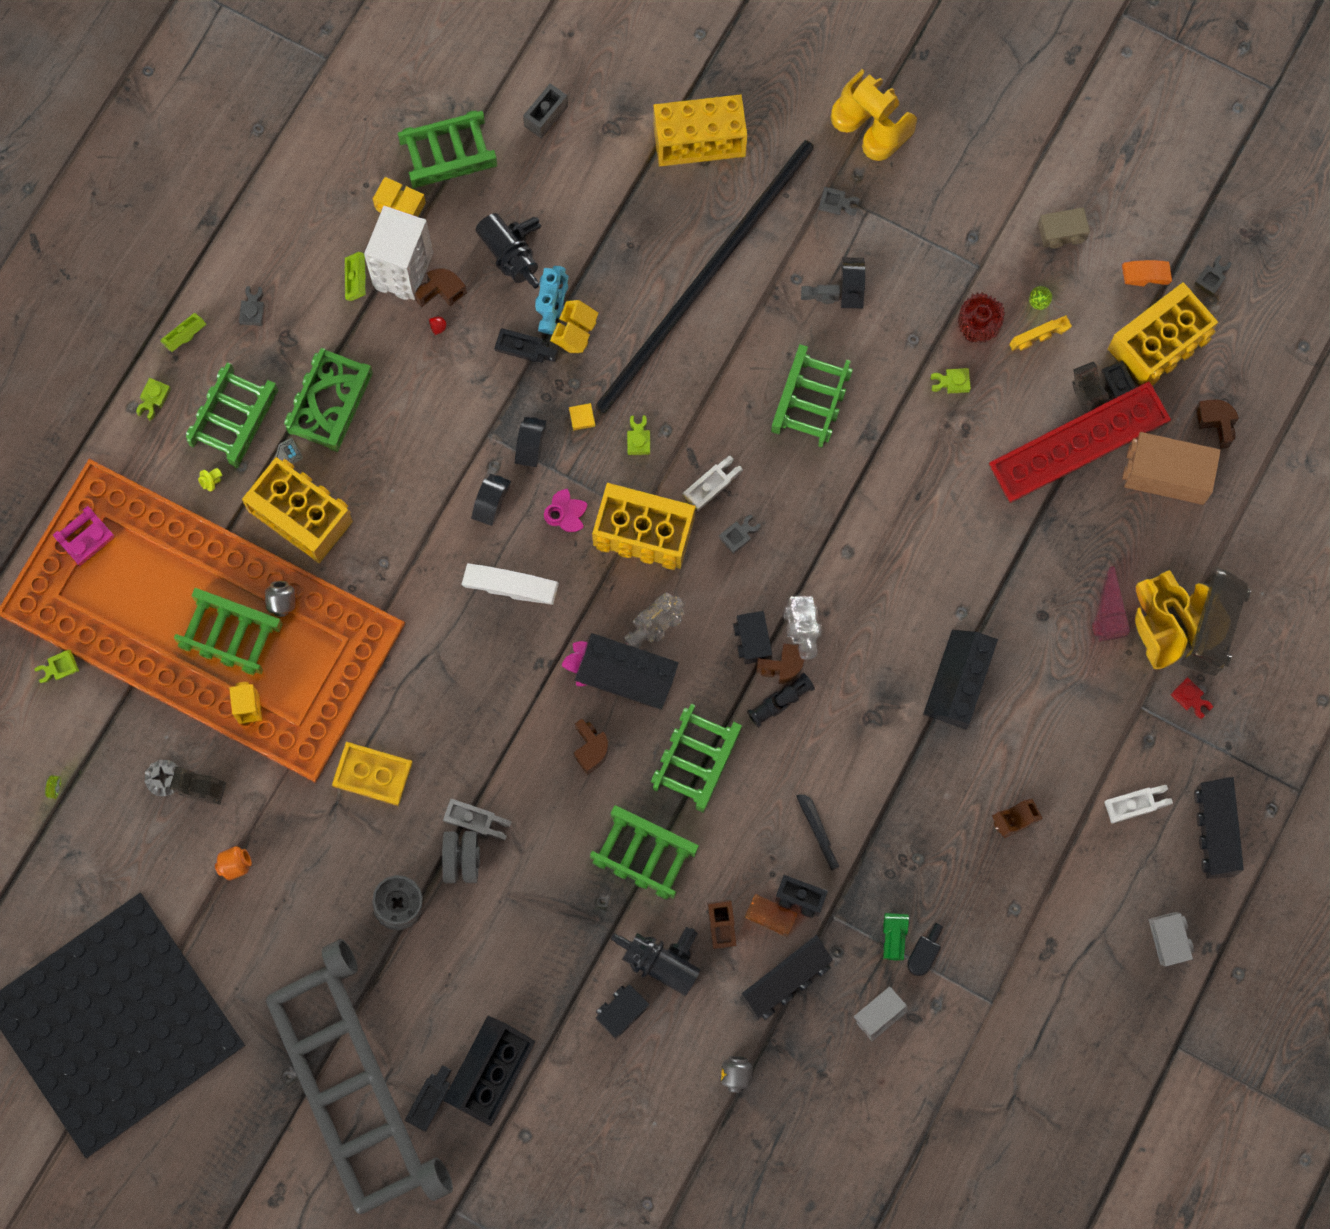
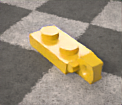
(1041, 332)

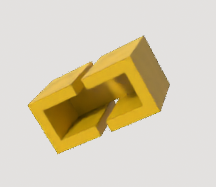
(392, 196)
(579, 321)
(245, 703)

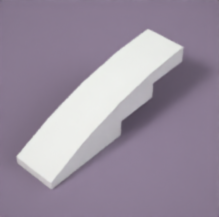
(510, 583)

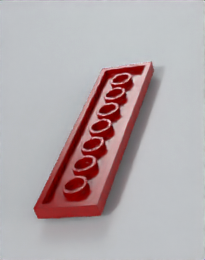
(1079, 442)

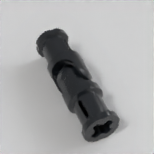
(787, 695)

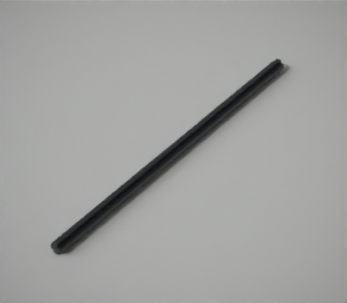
(704, 277)

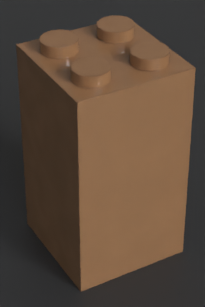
(1171, 468)

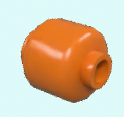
(233, 863)

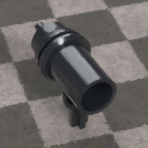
(509, 246)
(664, 965)

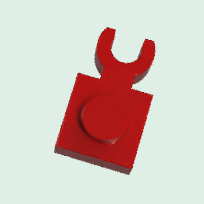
(1189, 695)

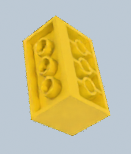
(700, 130)
(1163, 335)
(298, 509)
(644, 512)

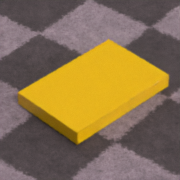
(372, 773)

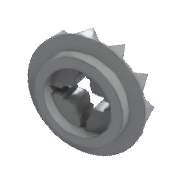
(156, 786)

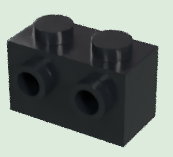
(753, 637)
(800, 896)
(621, 1011)

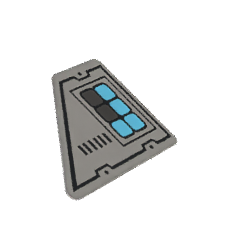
(288, 451)

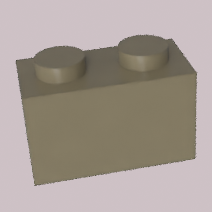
(1063, 228)

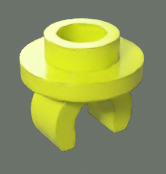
(210, 479)

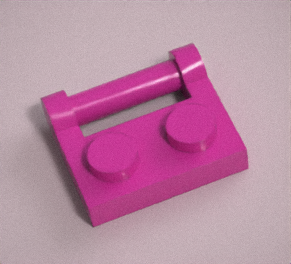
(87, 542)

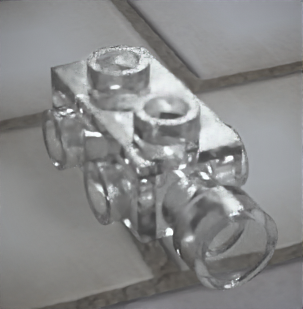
(655, 620)
(803, 625)

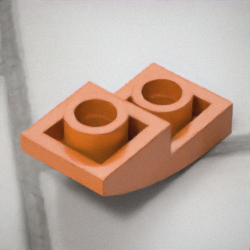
(1147, 271)

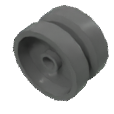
(460, 857)

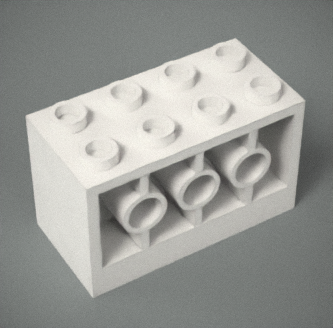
(398, 253)

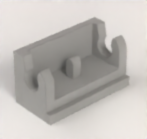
(881, 1013)

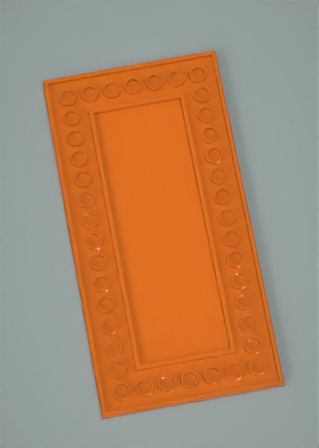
(137, 595)

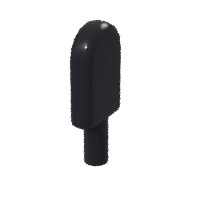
(925, 952)

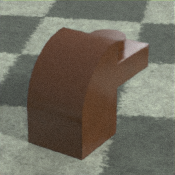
(441, 282)
(1220, 415)
(787, 669)
(594, 751)
(1017, 818)
(721, 924)

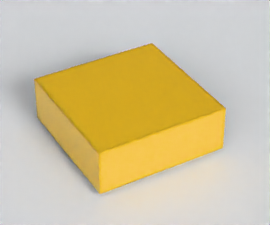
(582, 416)

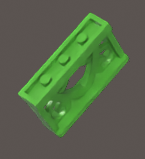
(338, 428)

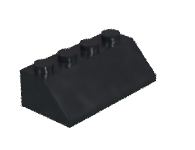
(626, 671)
(960, 677)
(1219, 828)
(786, 978)
(489, 1070)

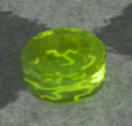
(1040, 297)
(53, 786)

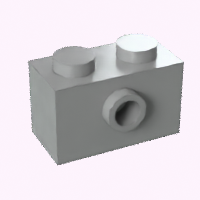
(1171, 938)

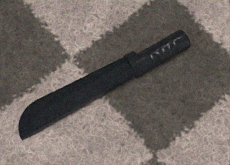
(814, 820)

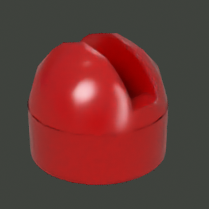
(437, 325)

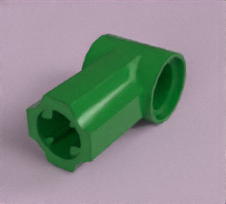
(895, 930)

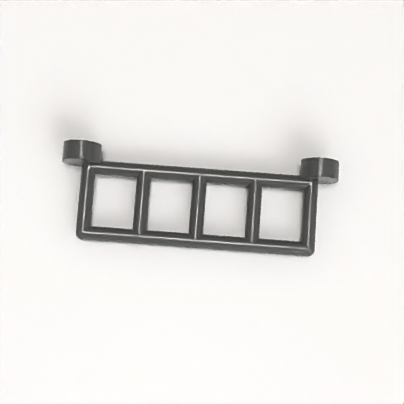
(430, 1175)

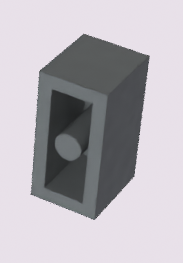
(545, 110)

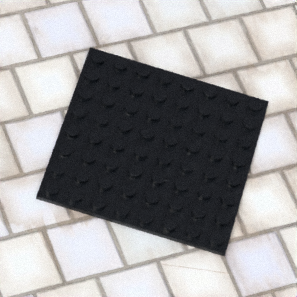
(114, 1025)

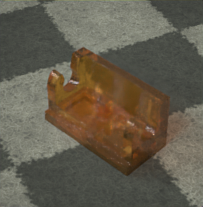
(771, 915)

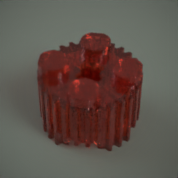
(981, 329)

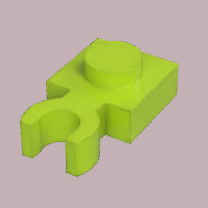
(955, 380)
(154, 395)
(639, 439)
(59, 666)

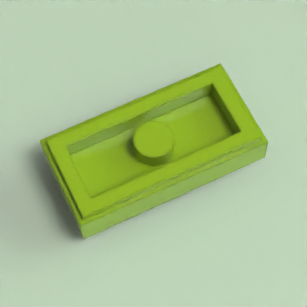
(355, 276)
(183, 332)

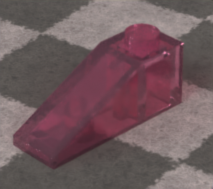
(1110, 614)

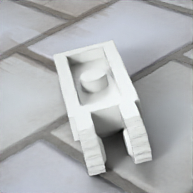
(711, 484)
(1135, 804)

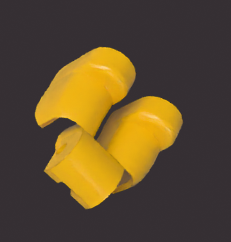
(861, 101)
(1159, 628)

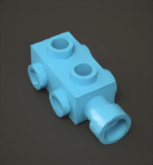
(551, 296)

